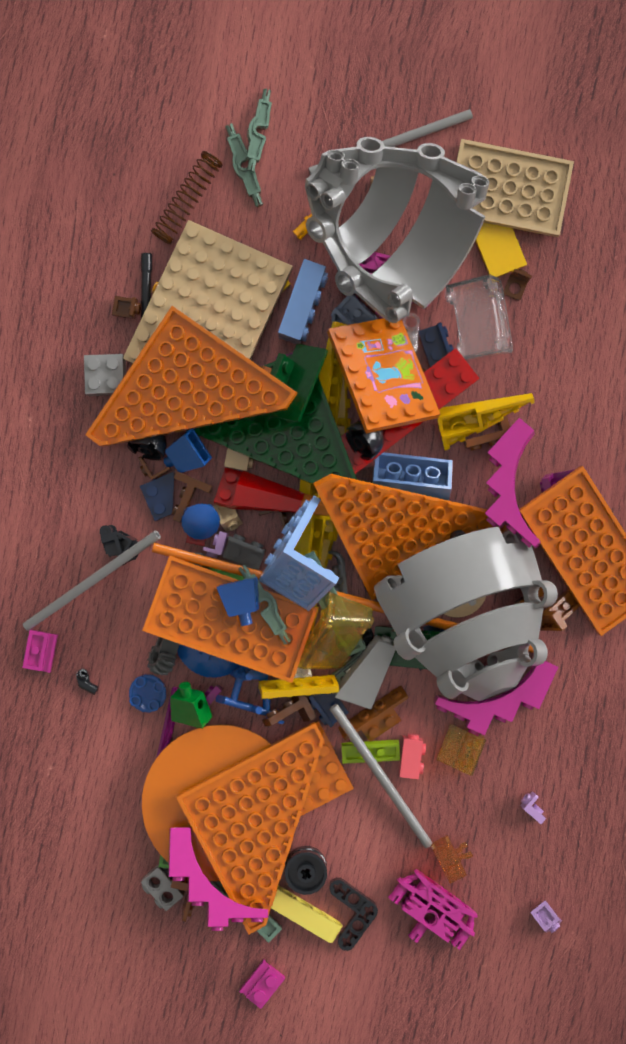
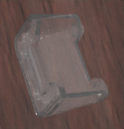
(480, 317)

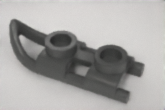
(340, 571)

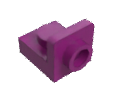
(212, 692)

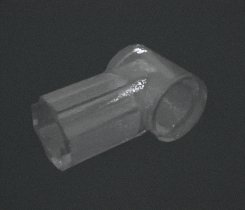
(412, 331)

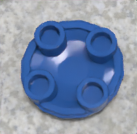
(200, 521)
(147, 693)

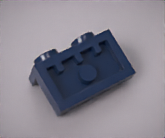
(435, 343)
(323, 703)

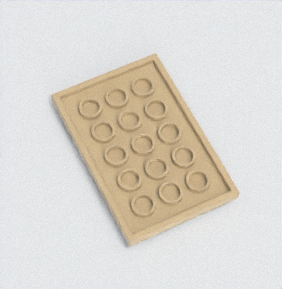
(523, 188)

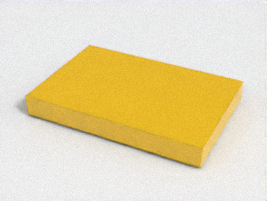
(499, 249)

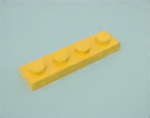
(301, 686)

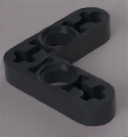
(358, 907)

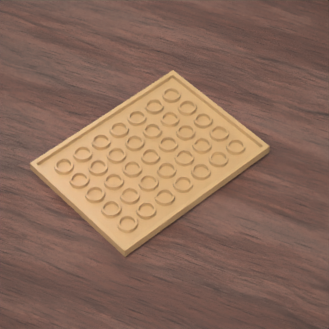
(218, 286)

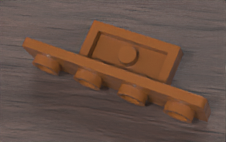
(380, 718)

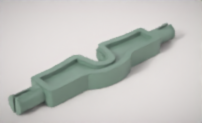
(260, 121)
(239, 156)
(270, 613)

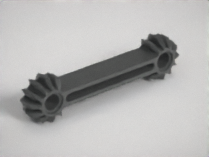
(163, 654)

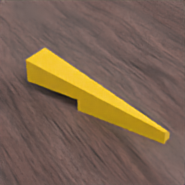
(465, 419)

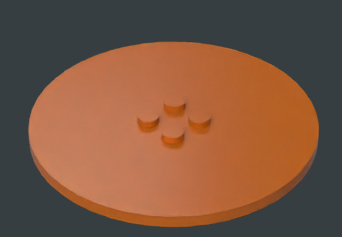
(183, 765)

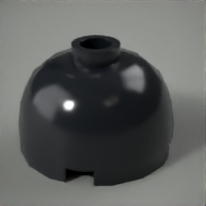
(367, 444)
(151, 447)

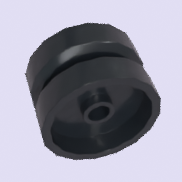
(306, 881)

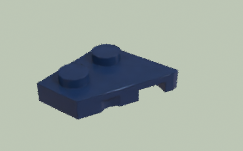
(160, 496)

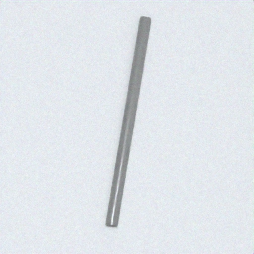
(422, 131)
(92, 580)
(380, 775)

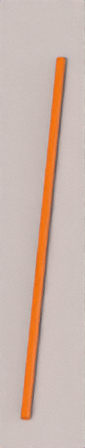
(233, 568)

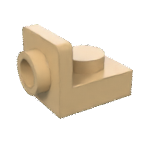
(228, 518)

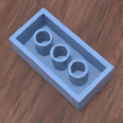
(302, 301)
(414, 474)

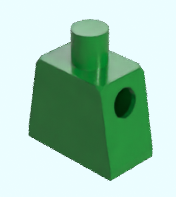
(190, 706)

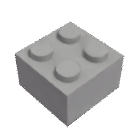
(103, 373)

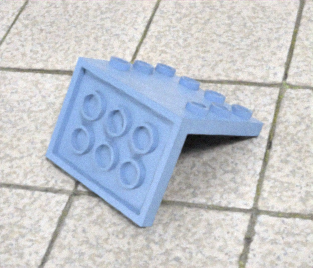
(293, 573)

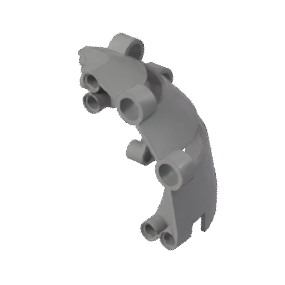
(435, 242)
(456, 575)

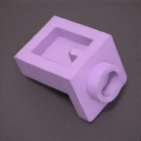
(219, 542)
(535, 811)
(546, 917)

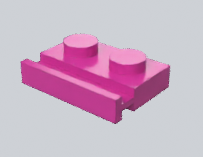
(40, 651)
(262, 984)

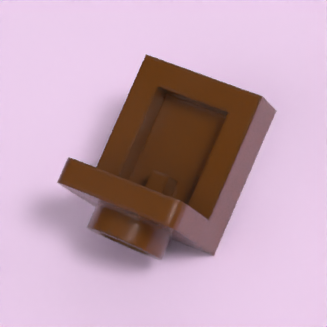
(126, 307)

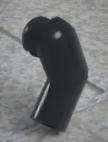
(84, 682)

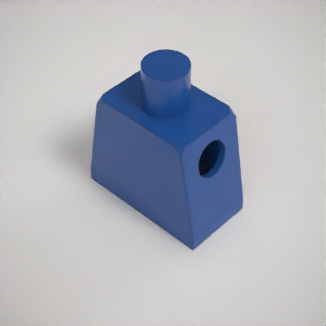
(187, 453)
(240, 599)

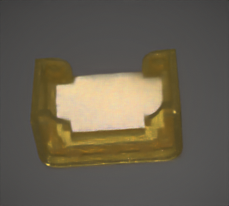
(336, 633)

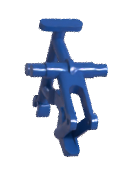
(243, 674)

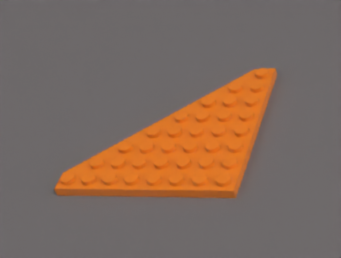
(185, 383)
(391, 524)
(251, 815)

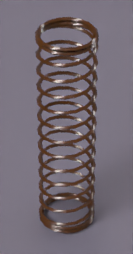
(160, 233)

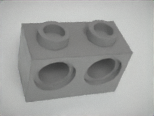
(157, 890)

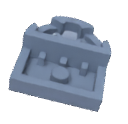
(352, 311)

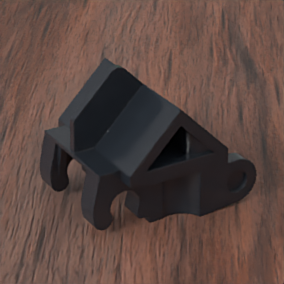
(116, 541)

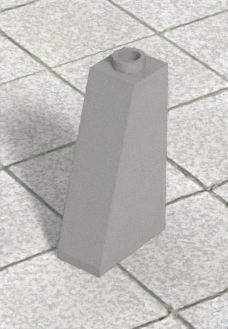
(366, 675)

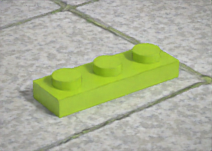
(381, 750)

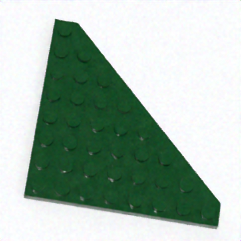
(299, 449)

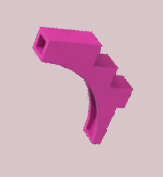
(502, 483)
(479, 714)
(219, 907)

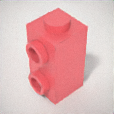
(410, 757)

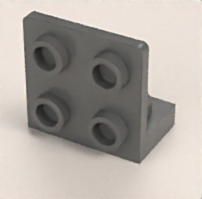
(243, 552)

